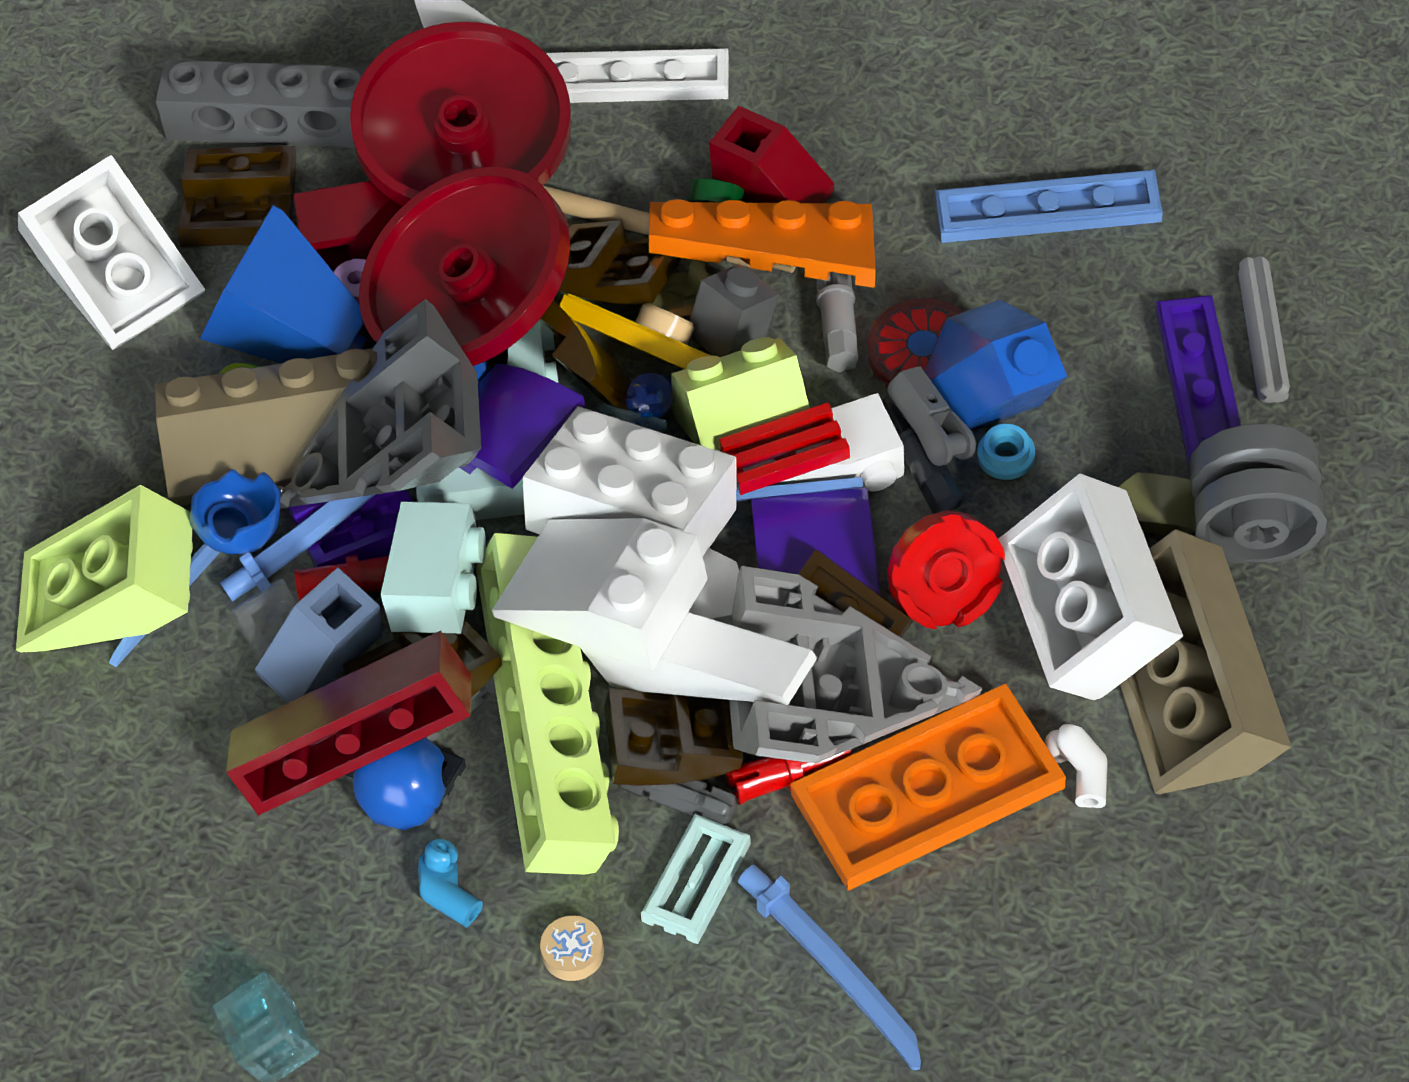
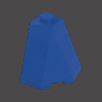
(284, 300)
(994, 363)

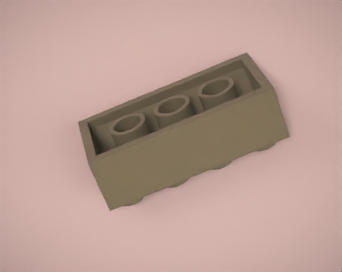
(248, 418)
(1206, 699)

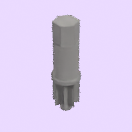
(838, 321)

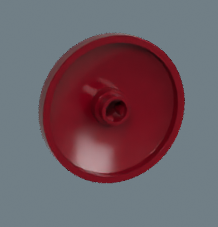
(456, 104)
(476, 247)

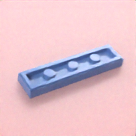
(1048, 206)

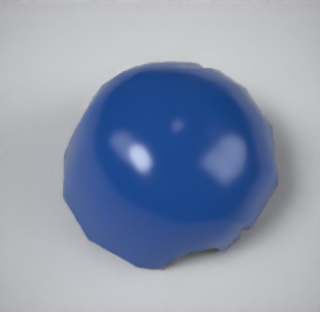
(236, 512)
(402, 786)

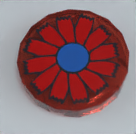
(906, 336)

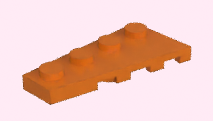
(790, 233)

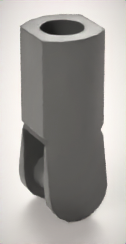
(930, 417)

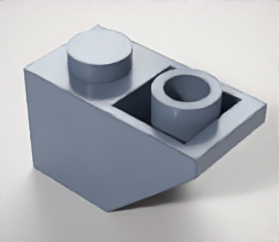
(319, 636)

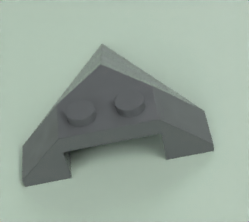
(400, 424)

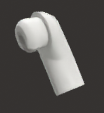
(1077, 747)

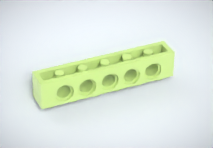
(547, 732)

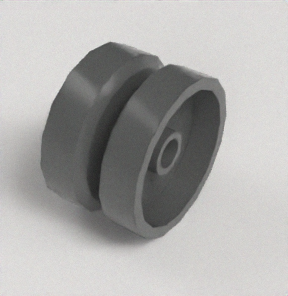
(1258, 493)

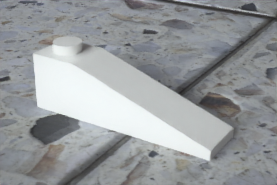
(873, 444)
(715, 662)

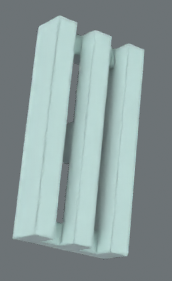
(675, 921)

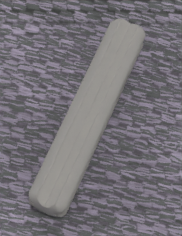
(1263, 330)

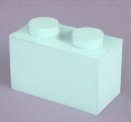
(432, 567)

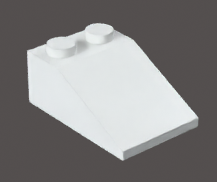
(109, 253)
(607, 586)

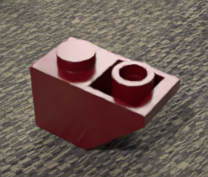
(766, 161)
(343, 220)

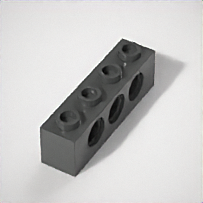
(257, 102)

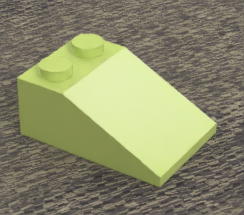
(107, 575)

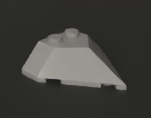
(855, 690)

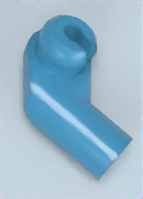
(440, 883)

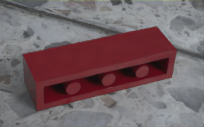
(349, 723)

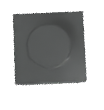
(732, 310)

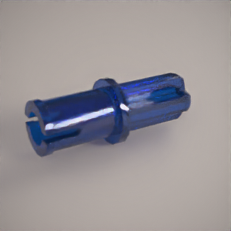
(650, 395)

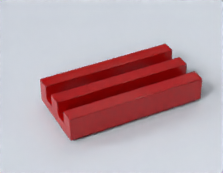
(780, 441)

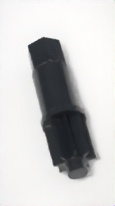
(933, 481)

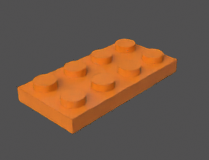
(927, 786)

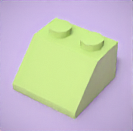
(737, 391)

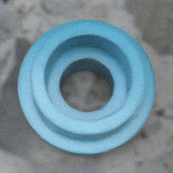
(1008, 438)

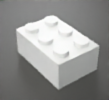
(628, 471)
(1089, 588)

